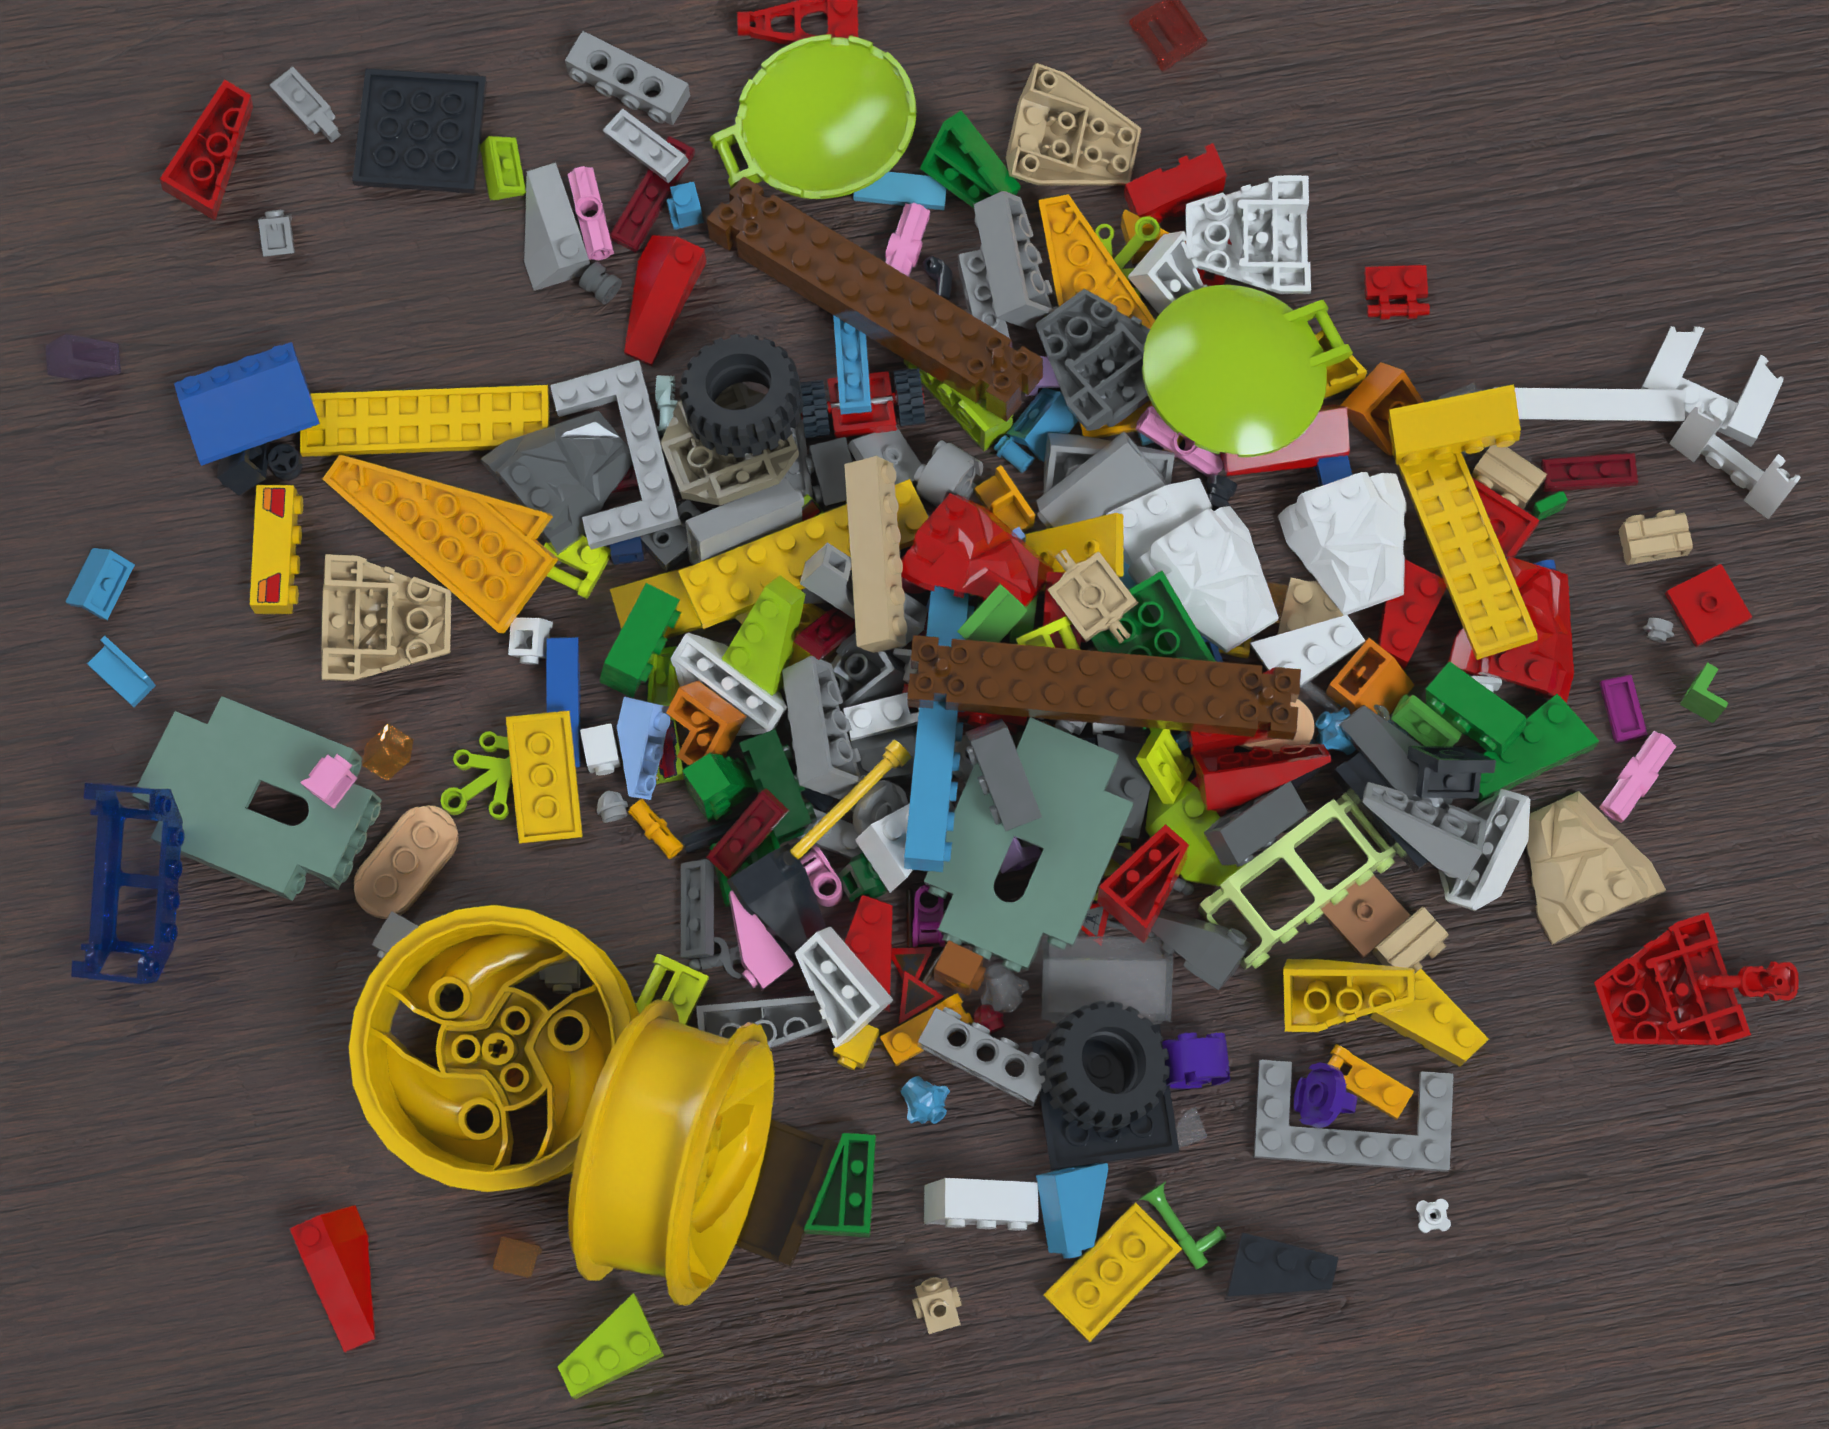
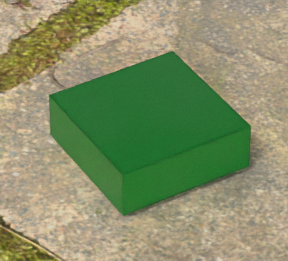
(1549, 505)

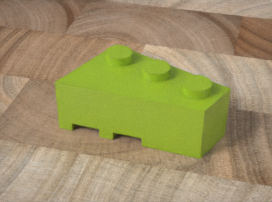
(767, 636)
(612, 1350)

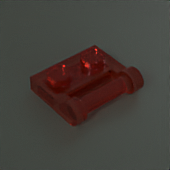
(1176, 26)

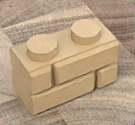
(1509, 475)
(1655, 537)
(1412, 942)

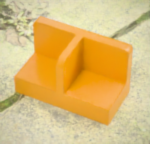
(1005, 501)

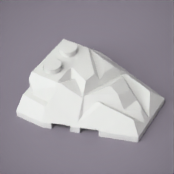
(1265, 232)
(1351, 538)
(1214, 576)

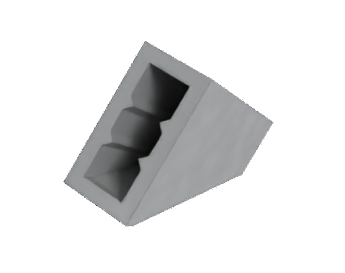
(1101, 484)
(743, 521)

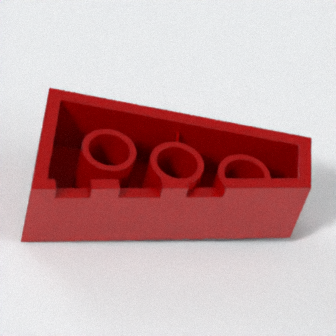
(208, 153)

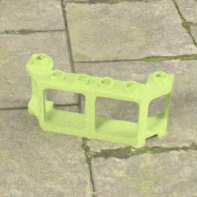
(1285, 849)

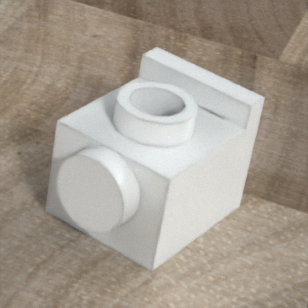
(525, 631)

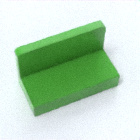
(993, 617)
(1702, 701)
(1424, 723)

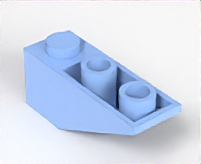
(641, 739)

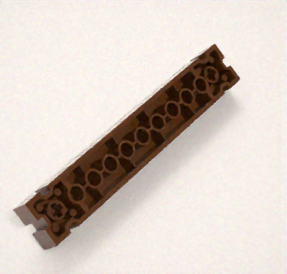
(875, 298)
(1104, 687)

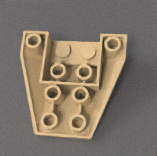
(1069, 135)

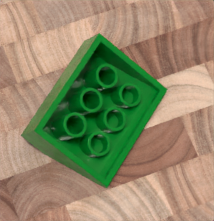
(1156, 625)

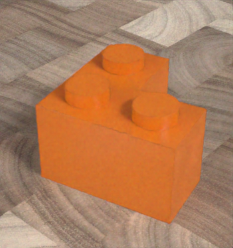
(709, 719)

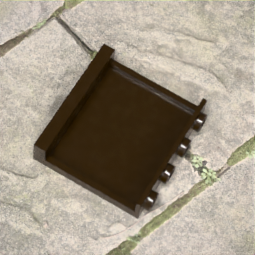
(785, 1193)

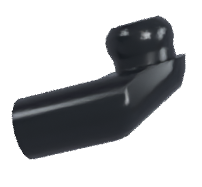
(940, 274)

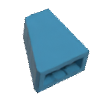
(1072, 1207)

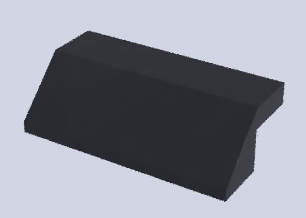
(1353, 778)

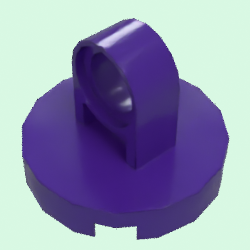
(1323, 1096)

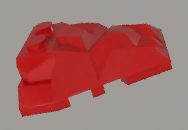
(973, 554)
(1539, 665)
(1656, 993)

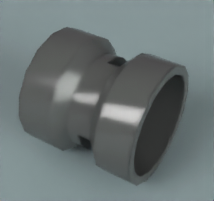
(600, 282)

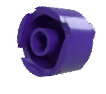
(1197, 1060)

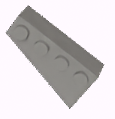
(1012, 261)
(820, 729)
(780, 1018)

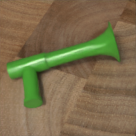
(1193, 1250)

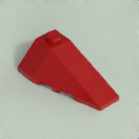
(661, 288)
(1237, 777)

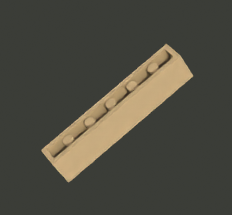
(875, 554)

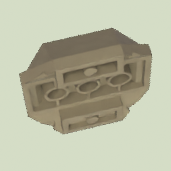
(719, 478)

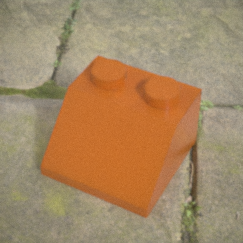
(1370, 403)

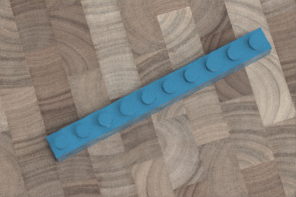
(935, 752)

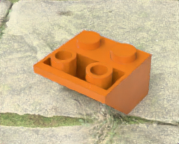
(1369, 680)

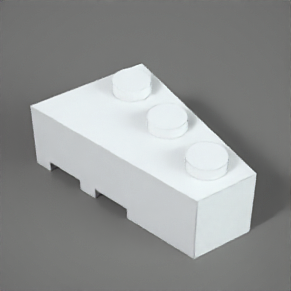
(1167, 271)
(885, 846)
(842, 985)
(981, 1203)

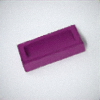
(1623, 708)

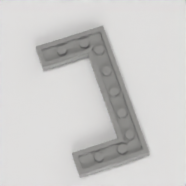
(658, 503)
(1423, 1151)

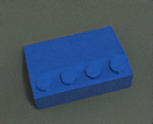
(246, 403)

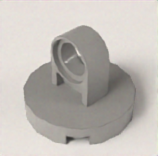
(876, 804)

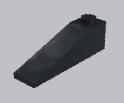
(781, 896)

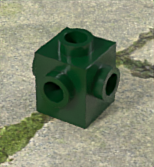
(861, 879)

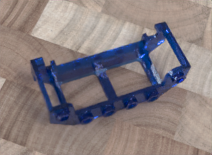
(110, 878)

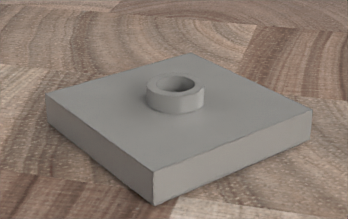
(890, 447)

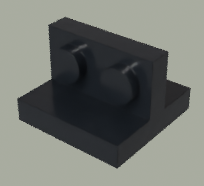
(1449, 771)

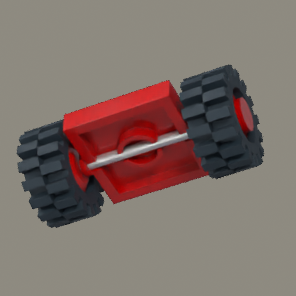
(881, 419)

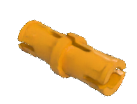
(655, 829)

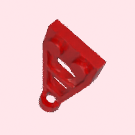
(841, 20)

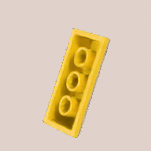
(1454, 425)

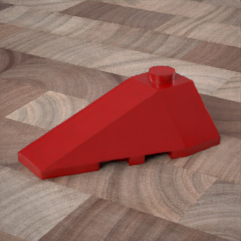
(338, 1263)

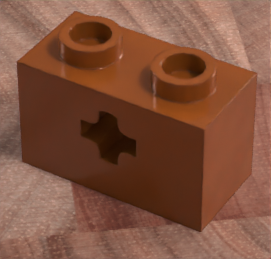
(960, 969)

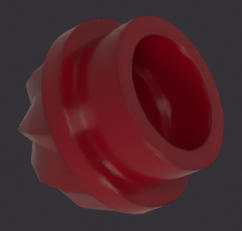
(989, 1018)

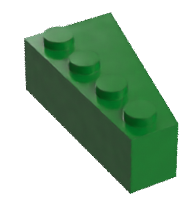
(1549, 740)

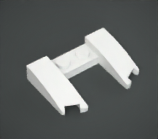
(1745, 417)
(1698, 437)

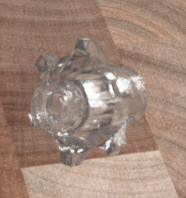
(1003, 988)

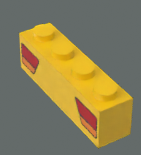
(275, 549)

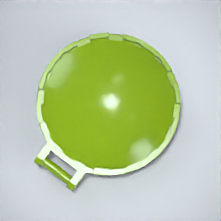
(821, 118)
(1239, 368)

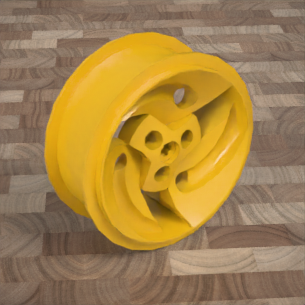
(425, 1109)
(671, 1151)

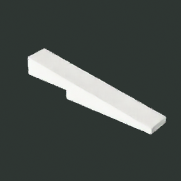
(1601, 404)

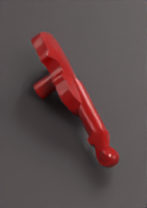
(1777, 981)

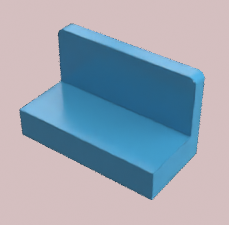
(1043, 416)
(100, 582)
(121, 673)

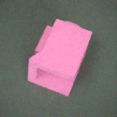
(330, 779)

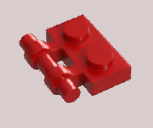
(1396, 283)

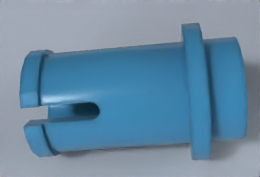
(1013, 453)

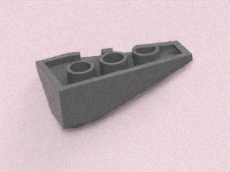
(1386, 751)

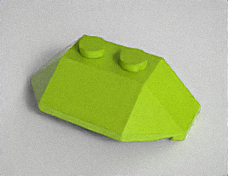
(1190, 820)

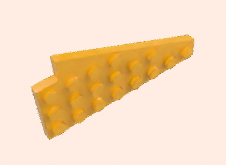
(1082, 263)
(463, 538)

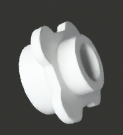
(1426, 1222)

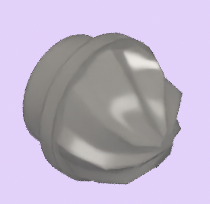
(611, 806)

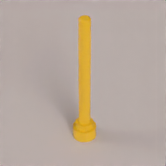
(892, 758)

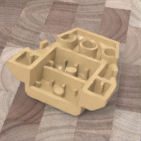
(379, 619)
(1583, 867)

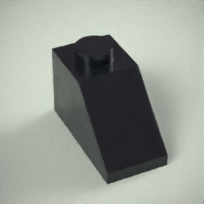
(244, 468)

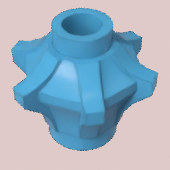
(1330, 732)
(924, 1101)

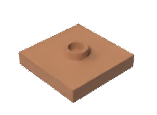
(1366, 915)

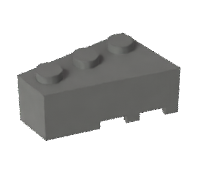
(1255, 825)

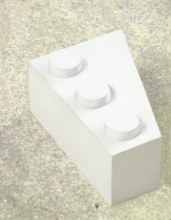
(1310, 647)

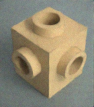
(937, 1304)

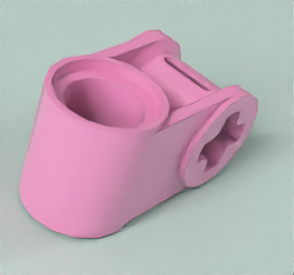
(821, 873)

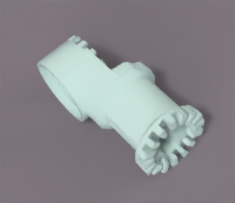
(665, 401)

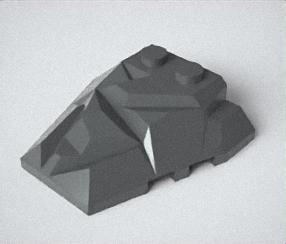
(1096, 359)
(563, 472)

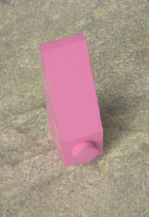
(758, 950)

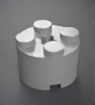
(946, 473)

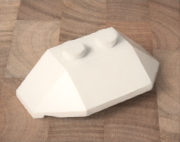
(1159, 514)
(702, 661)
(1503, 845)

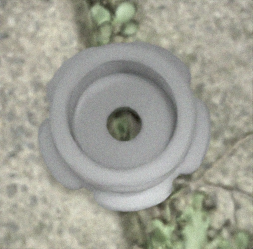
(1658, 629)

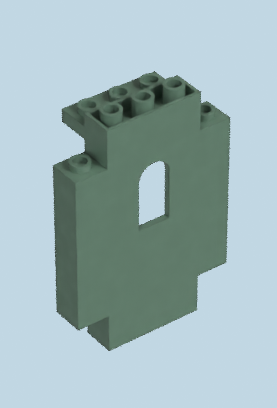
(214, 778)
(1077, 839)

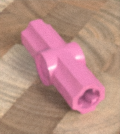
(594, 228)
(906, 242)
(1154, 428)
(1637, 777)

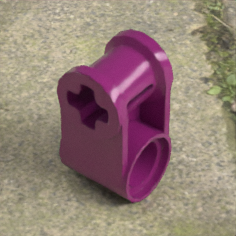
(927, 921)

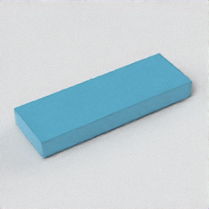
(904, 188)

